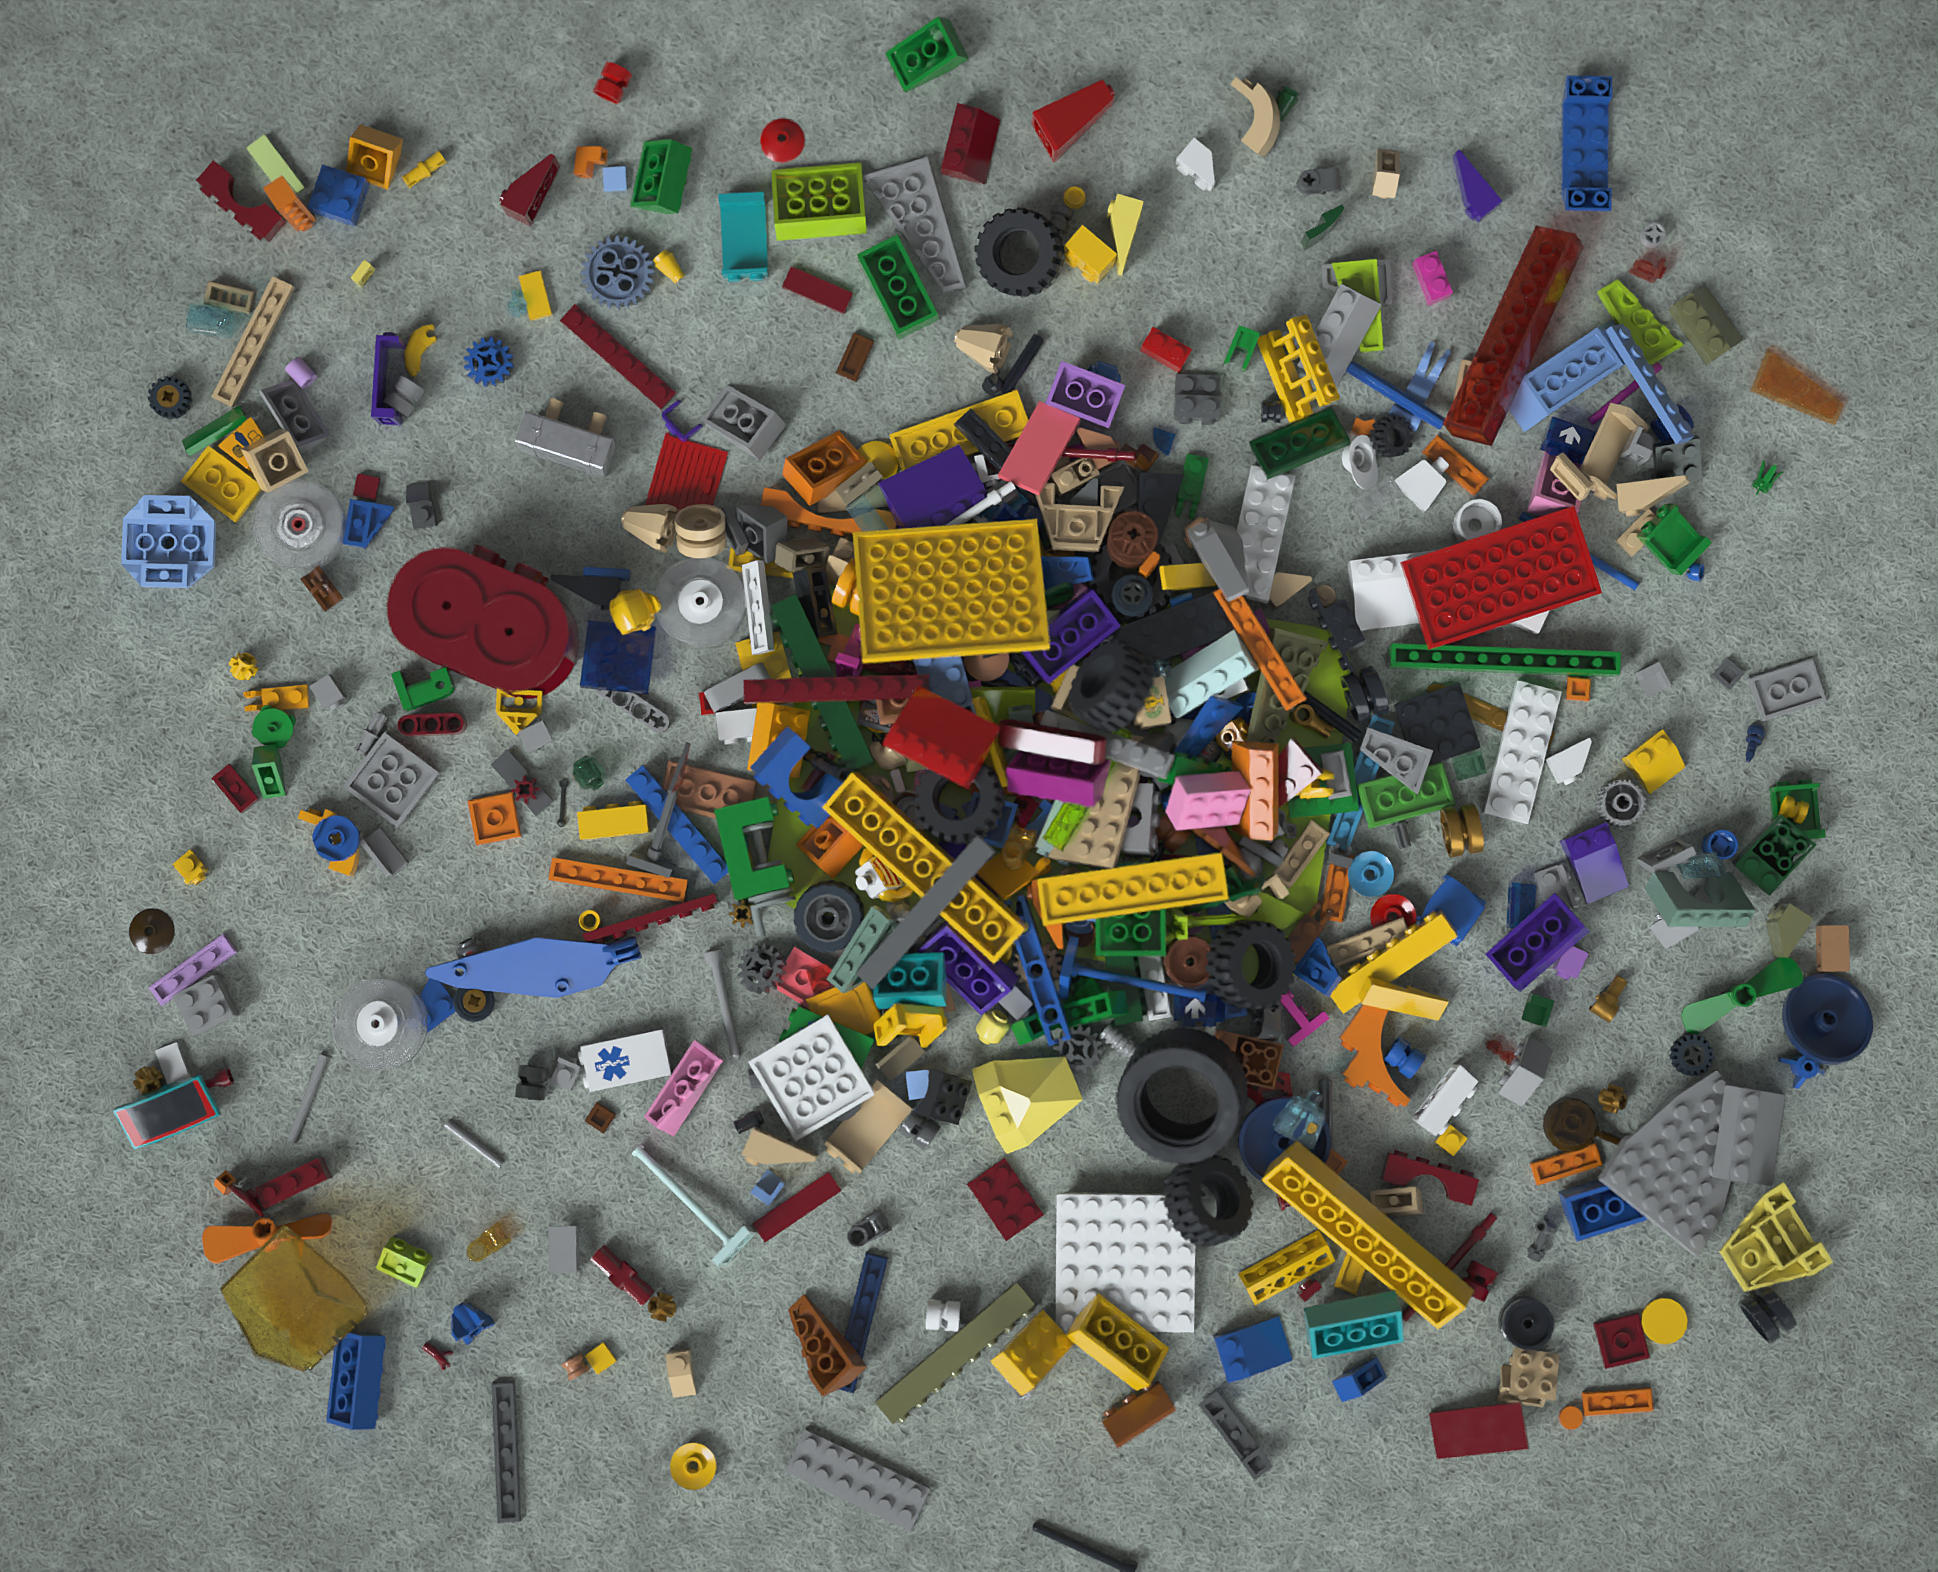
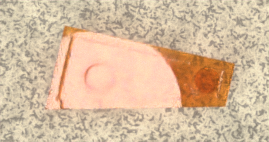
(1791, 388)

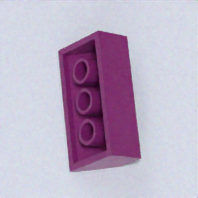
(1057, 778)

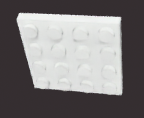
(811, 1077)

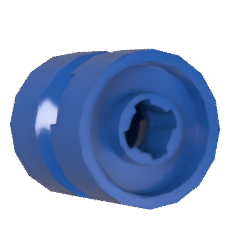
(1721, 842)
(1404, 1057)

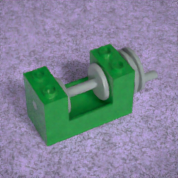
(763, 883)

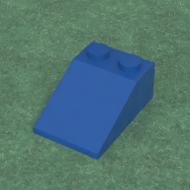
(1252, 1349)

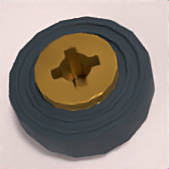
(470, 1011)

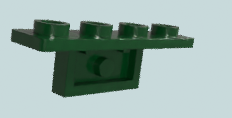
(1236, 888)

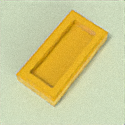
(535, 295)
(1350, 1275)

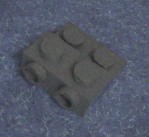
(1197, 398)

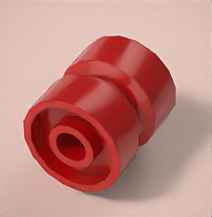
(612, 82)

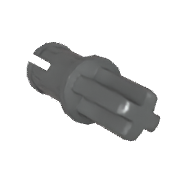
(1401, 834)

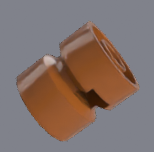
(1172, 838)

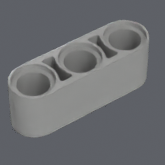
(731, 690)

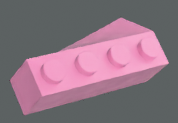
(684, 1088)

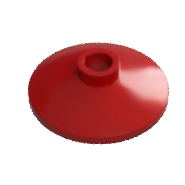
(786, 150)
(1392, 903)

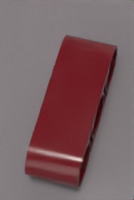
(421, 722)

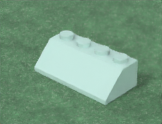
(1208, 673)

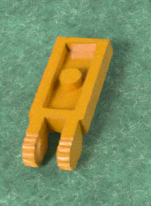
(280, 697)

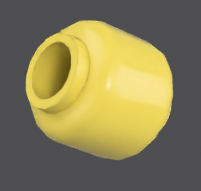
(992, 1027)

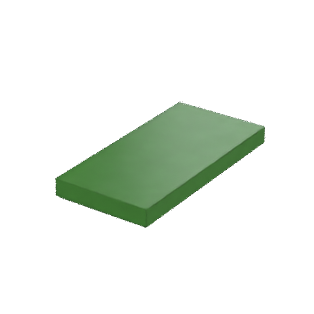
(1391, 801)

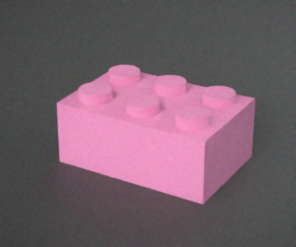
(1207, 800)

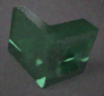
(1469, 766)

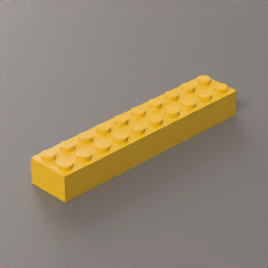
(921, 863)
(1367, 1235)

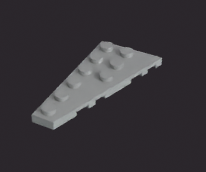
(915, 208)

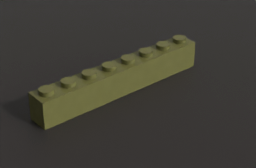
(954, 1353)

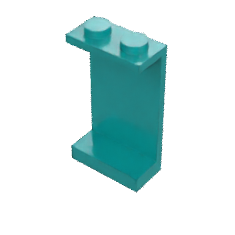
(743, 236)

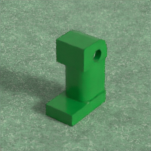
(1244, 341)
(424, 691)

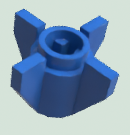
(1797, 1068)
(468, 1322)

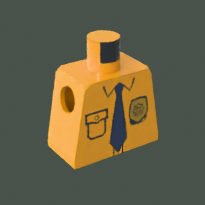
(241, 437)

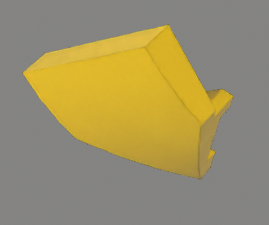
(518, 718)

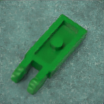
(1192, 483)

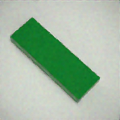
(214, 430)

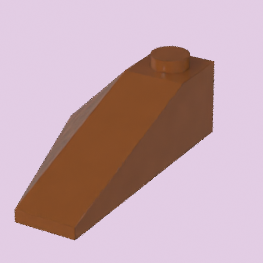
(1223, 841)
(827, 1353)

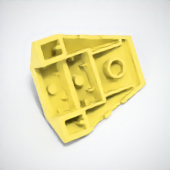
(1025, 1097)
(1773, 1244)

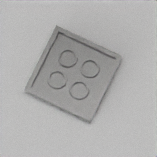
(391, 780)

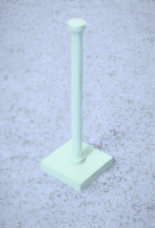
(732, 1243)

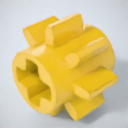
(243, 666)

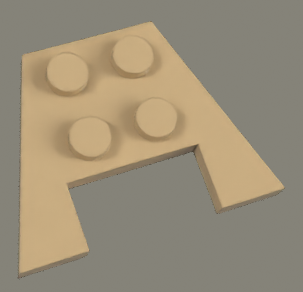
(1077, 525)

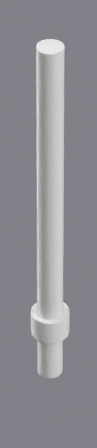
(993, 497)

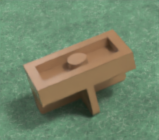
(1832, 948)

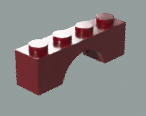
(262, 219)
(1458, 1186)

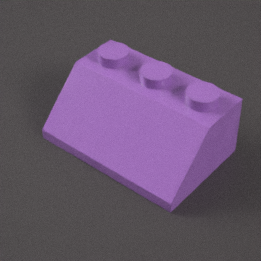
(1085, 394)

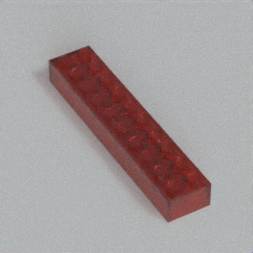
(1513, 335)

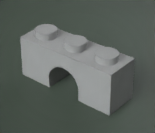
(1141, 839)

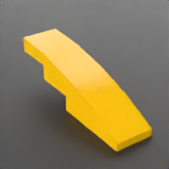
(1186, 577)

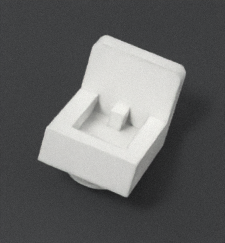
(980, 468)

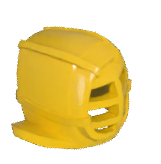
(634, 610)

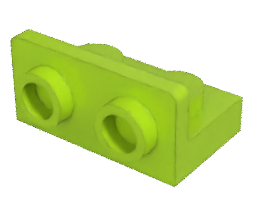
(404, 1261)

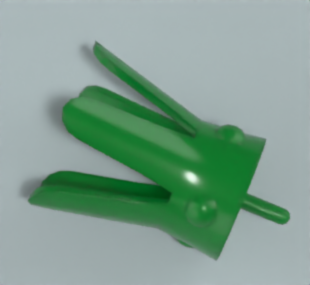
(1765, 483)

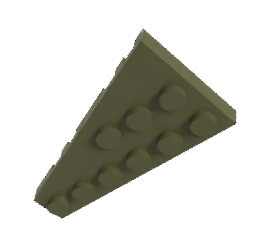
(1300, 656)

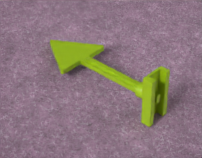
(1270, 910)

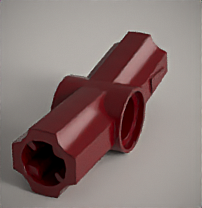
(622, 1275)

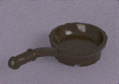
(1573, 1125)

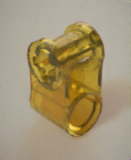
(1018, 842)
(489, 1242)

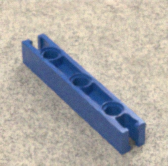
(1043, 987)

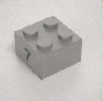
(205, 1005)

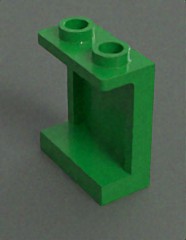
(1673, 539)
(1806, 792)

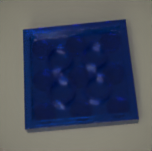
(616, 659)

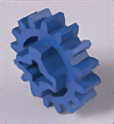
(483, 369)

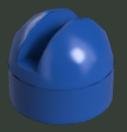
(1696, 572)

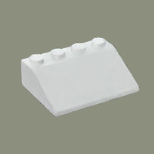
(1381, 592)

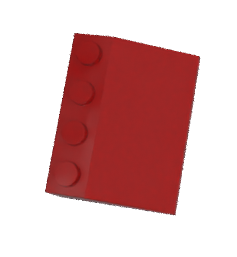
(942, 736)

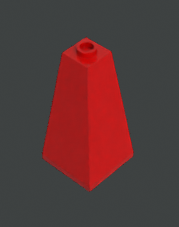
(1070, 117)

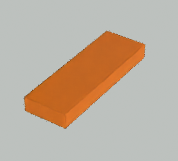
(1459, 467)
(1335, 891)
(1565, 1164)
(1617, 1401)

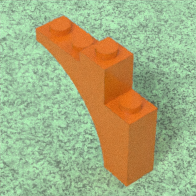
(1367, 1064)

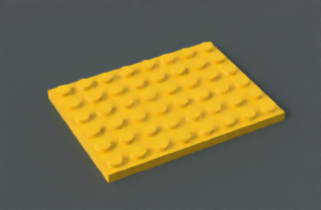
(950, 591)

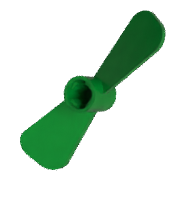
(1775, 977)

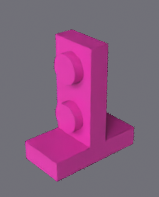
(851, 660)
(1299, 1015)

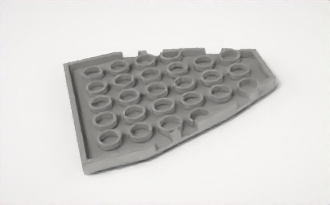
(1670, 1164)

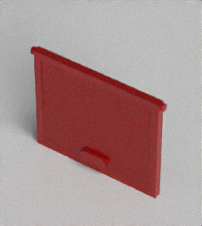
(686, 474)

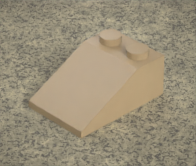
(770, 1149)

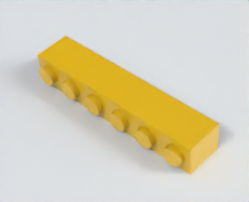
(1395, 958)

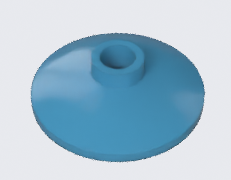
(1382, 871)

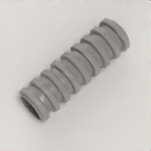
(1119, 1040)

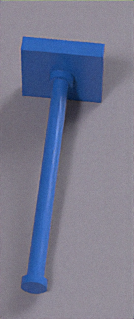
(1072, 968)

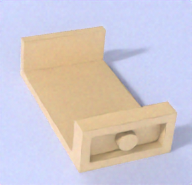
(1608, 446)
(866, 1132)

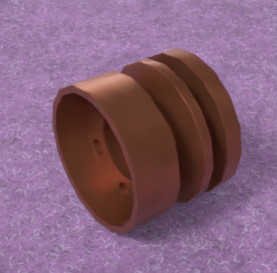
(1130, 552)

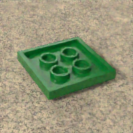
(1324, 806)

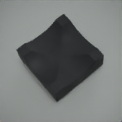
(944, 1097)

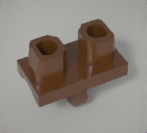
(322, 588)

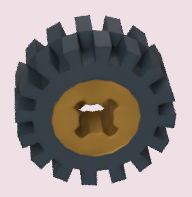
(176, 403)

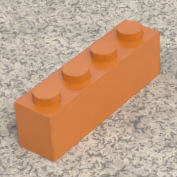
(290, 204)

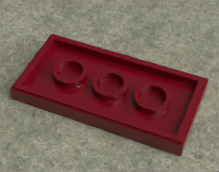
(1479, 1430)

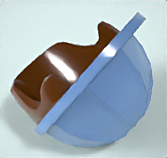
(1082, 929)

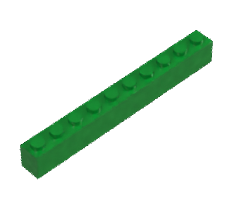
(1504, 660)

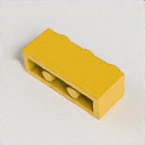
(613, 821)

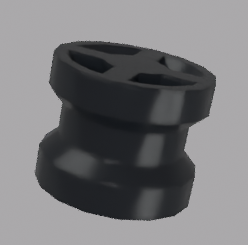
(1270, 411)

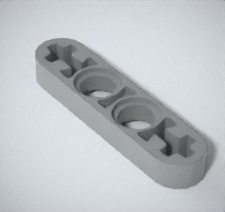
(629, 706)

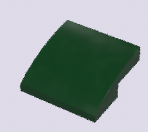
(1324, 226)

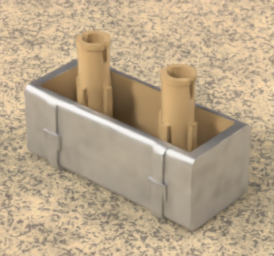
(566, 443)

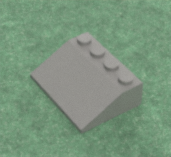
(1748, 1136)

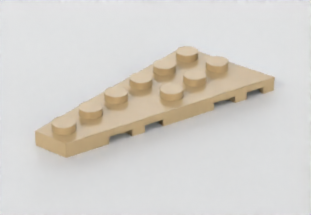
(1103, 827)

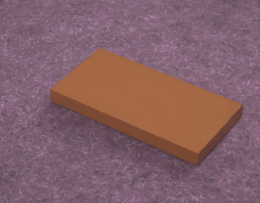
(708, 790)

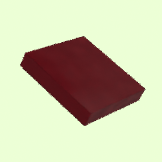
(1621, 1340)

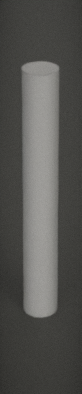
(473, 1143)

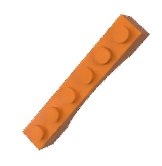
(798, 515)

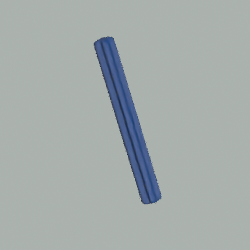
(1396, 395)

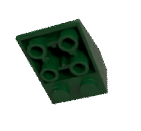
(1773, 854)

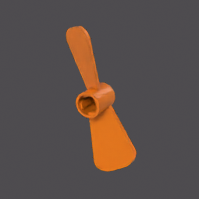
(231, 1241)

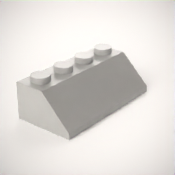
(1344, 329)

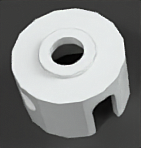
(1476, 509)

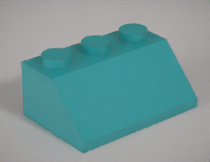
(914, 981)

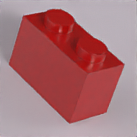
(1165, 350)

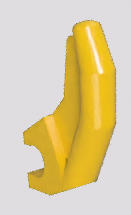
(415, 348)

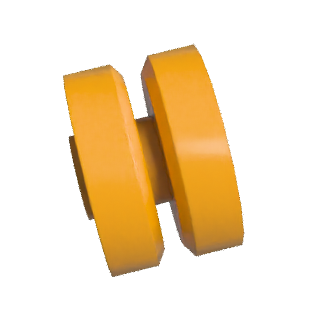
(846, 589)

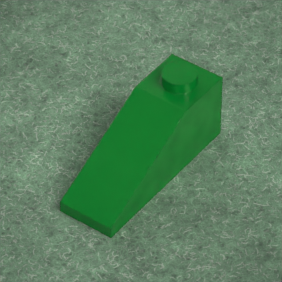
(1096, 1008)
(1031, 1026)

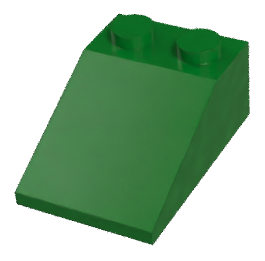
(927, 54)

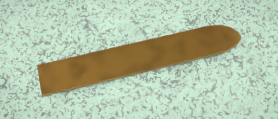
(1484, 711)

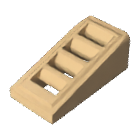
(227, 306)

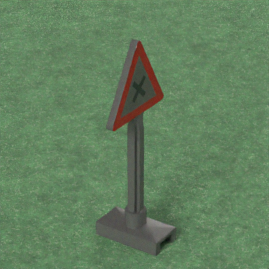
(652, 861)

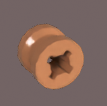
(575, 1366)

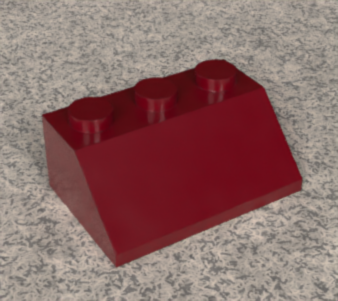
(970, 144)

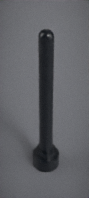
(1122, 1566)

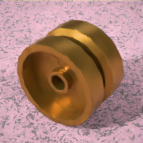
(1461, 830)

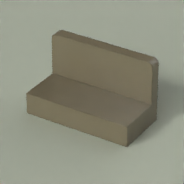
(900, 1058)

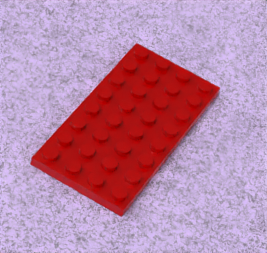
(1501, 577)

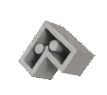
(1670, 935)
(1525, 1071)

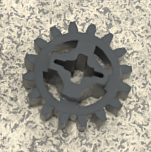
(762, 969)
(1086, 1042)

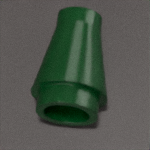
(1286, 101)

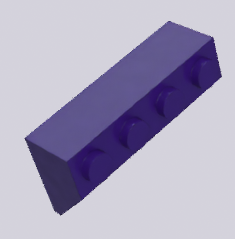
(969, 970)

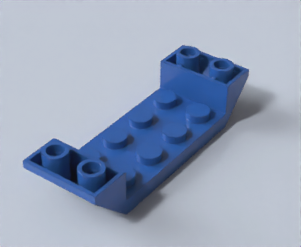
(1586, 143)

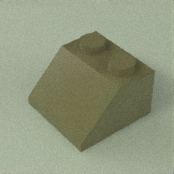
(1786, 928)

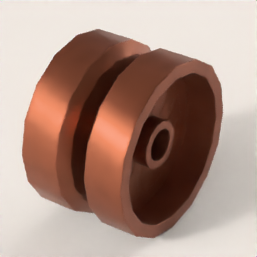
(1175, 961)

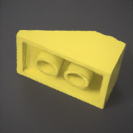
(1124, 218)

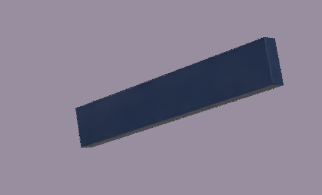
(864, 1306)

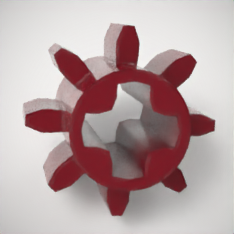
(519, 790)

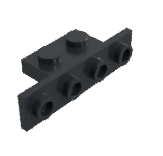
(1340, 626)

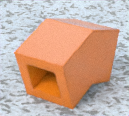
(1362, 427)
(221, 1186)

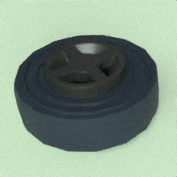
(1133, 587)

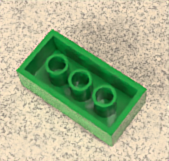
(897, 287)

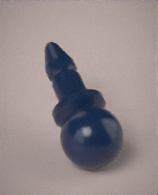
(1755, 734)

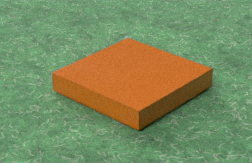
(494, 818)

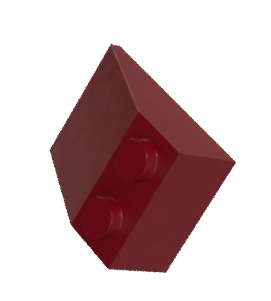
(528, 192)

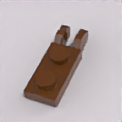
(1307, 931)

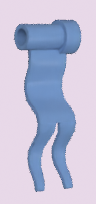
(1420, 387)

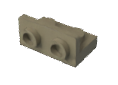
(859, 483)

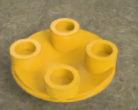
(881, 456)

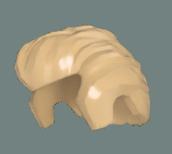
(885, 757)

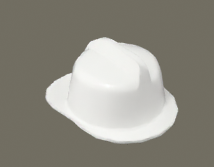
(1361, 462)

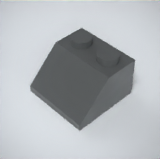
(763, 529)

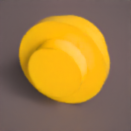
(1074, 197)

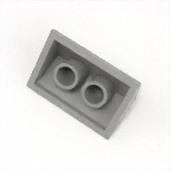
(295, 414)

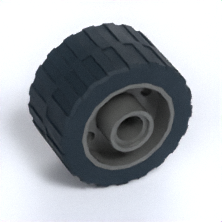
(833, 898)

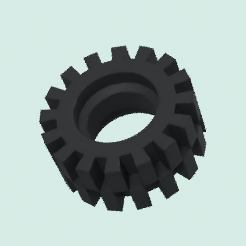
(1402, 433)

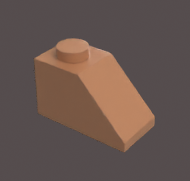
(1095, 440)

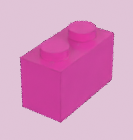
(1432, 278)

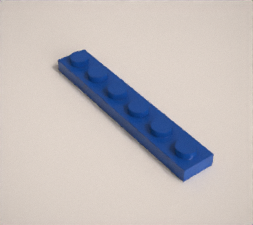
(679, 825)

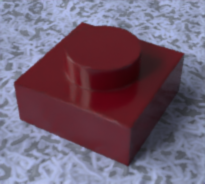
(1308, 1289)

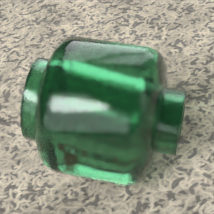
(589, 773)

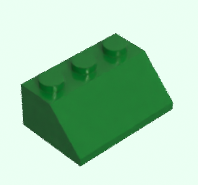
(661, 176)

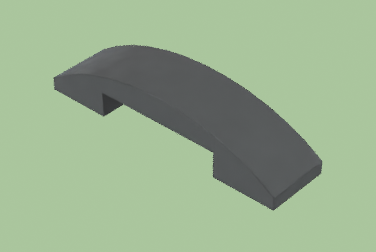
(1235, 1435)

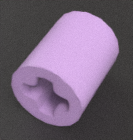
(300, 372)

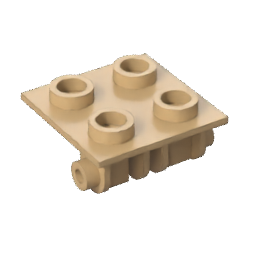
(1534, 1374)

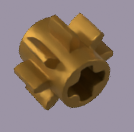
(736, 914)
(148, 1079)
(1612, 1099)
(662, 1307)

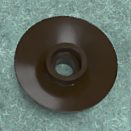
(162, 931)

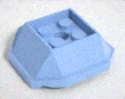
(145, 539)

